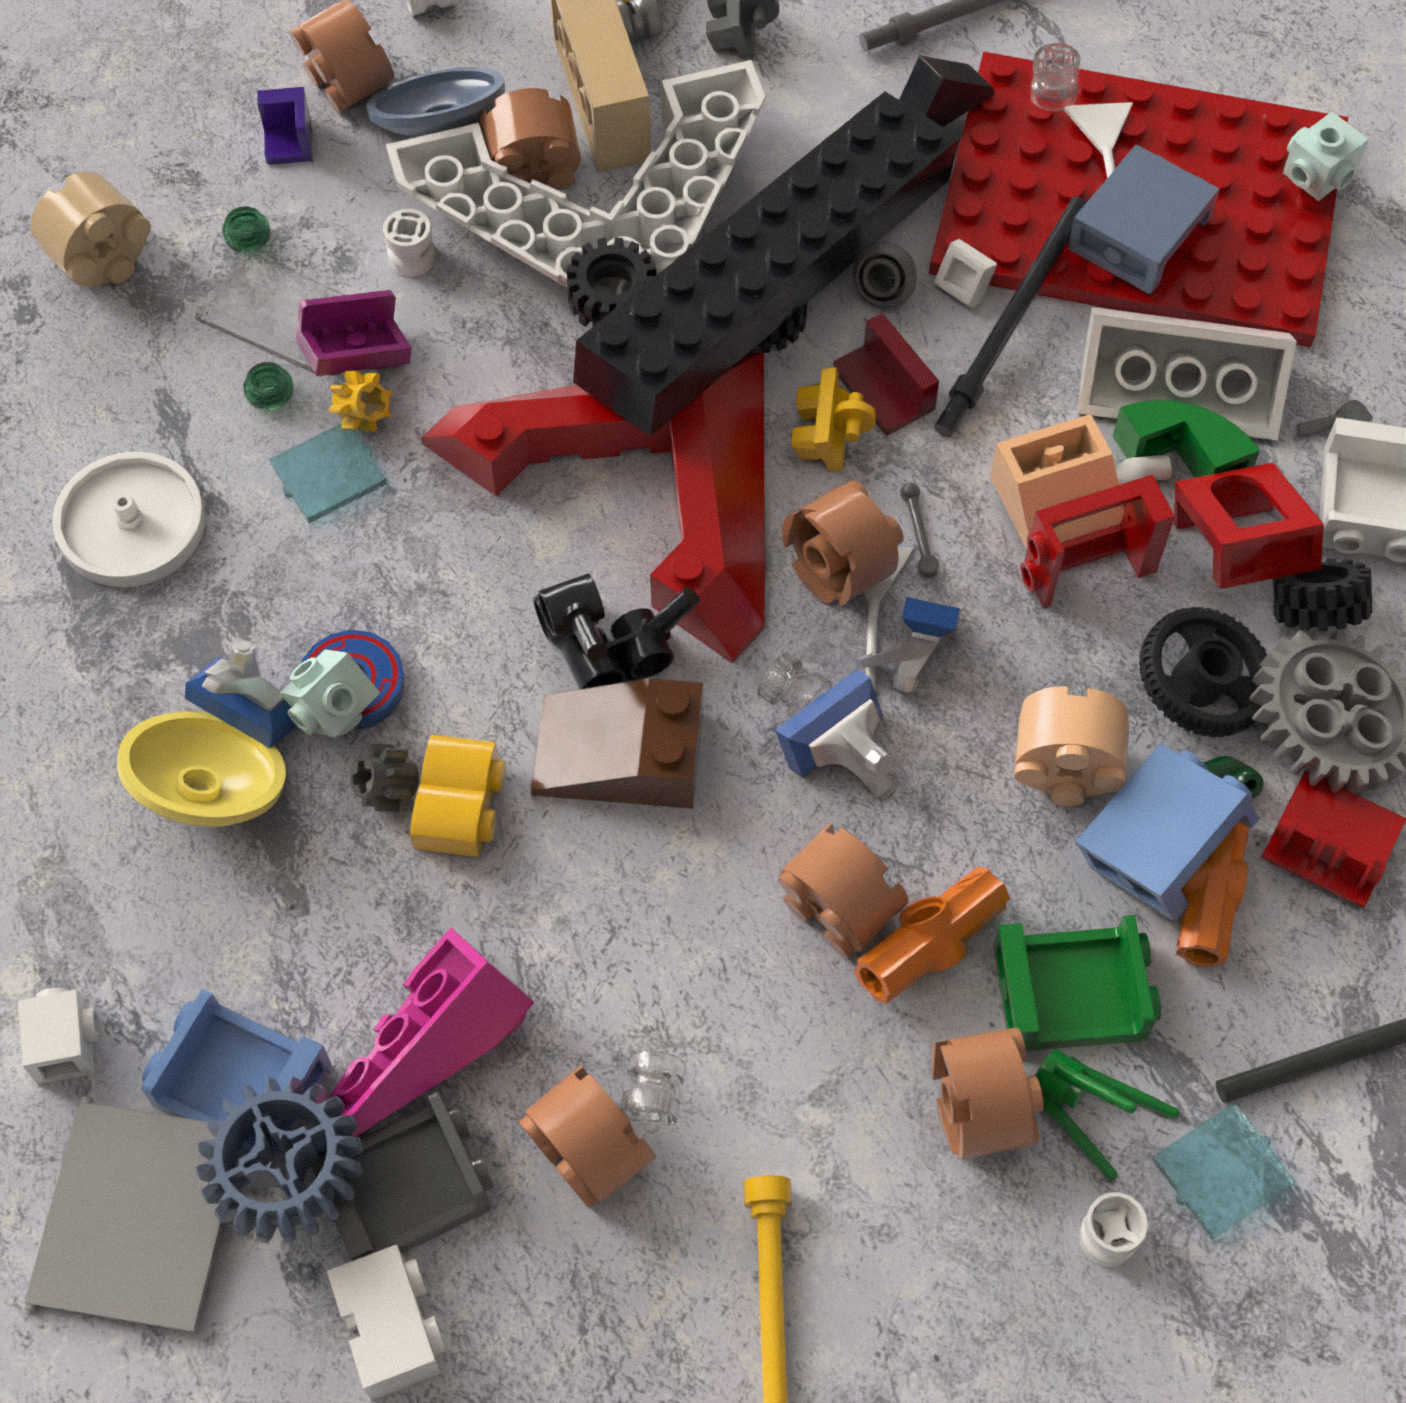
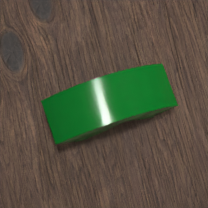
(1200, 436)

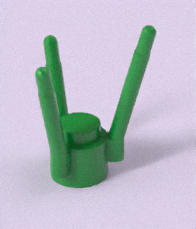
(1068, 1080)

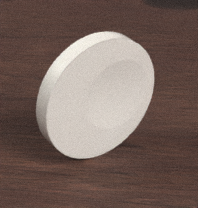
(129, 519)

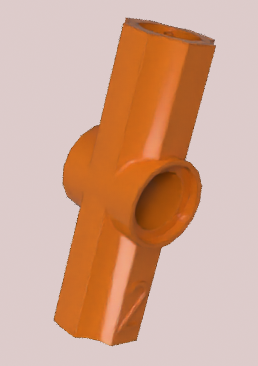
(1213, 899)
(932, 934)

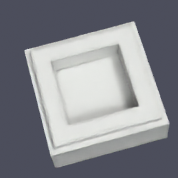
(965, 273)

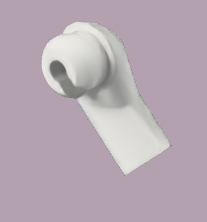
(1140, 467)

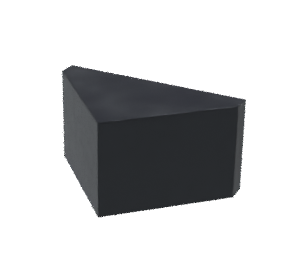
(944, 89)

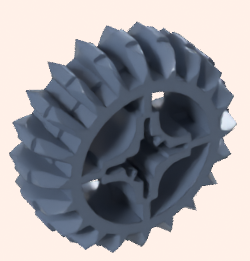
(258, 1167)

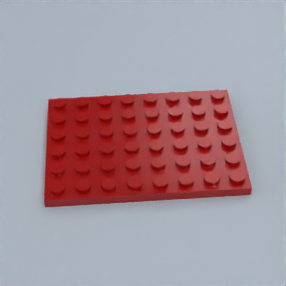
(1247, 267)

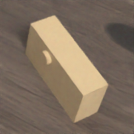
(603, 81)

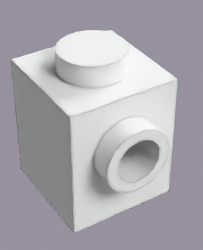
(57, 1035)

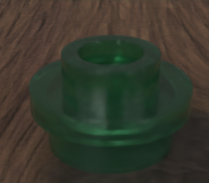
(246, 229)
(266, 376)

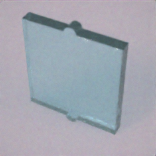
(327, 472)
(1223, 1170)

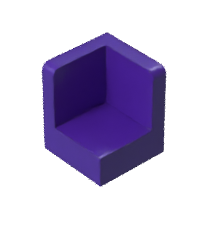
(285, 125)

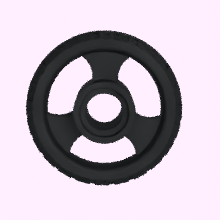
(1205, 672)

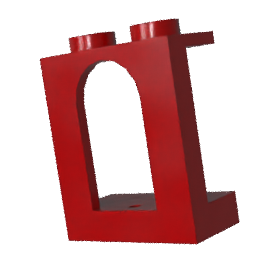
(1140, 534)
(1257, 550)

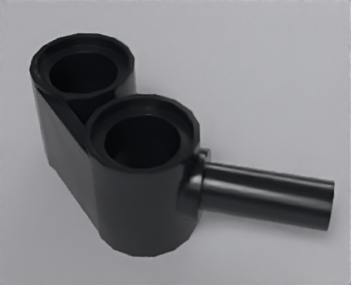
(570, 609)
(637, 648)

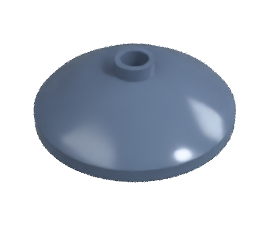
(436, 101)

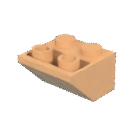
(1053, 469)

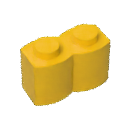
(455, 796)

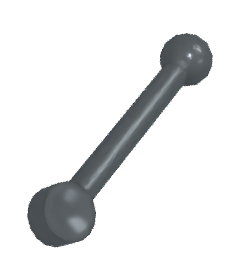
(928, 564)

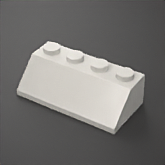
(1200, 363)

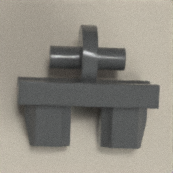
(739, 24)

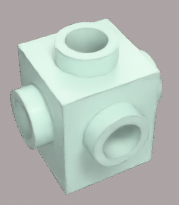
(1325, 156)
(328, 694)

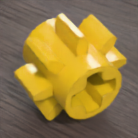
(360, 401)

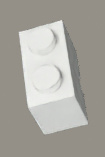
(394, 1339)

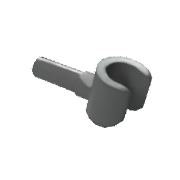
(1350, 410)

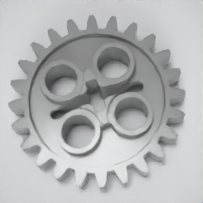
(1333, 709)

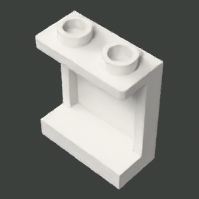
(1365, 489)

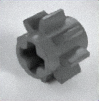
(384, 777)

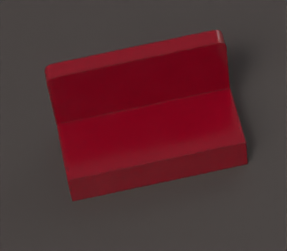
(889, 376)

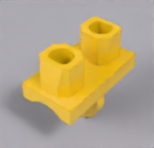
(837, 417)

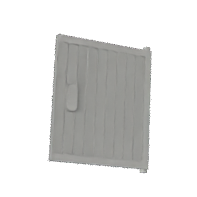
(129, 1221)

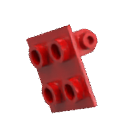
(1334, 839)

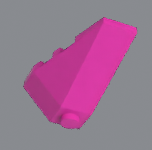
(449, 1019)

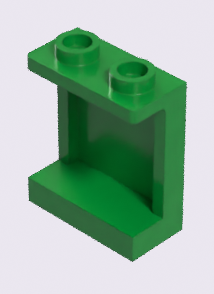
(1076, 985)

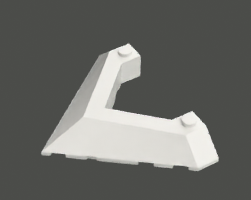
(663, 212)

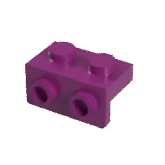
(351, 333)

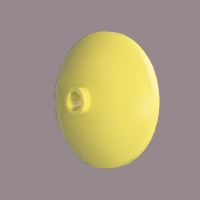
(199, 770)

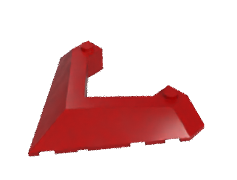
(716, 477)

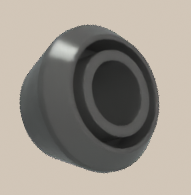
(885, 275)

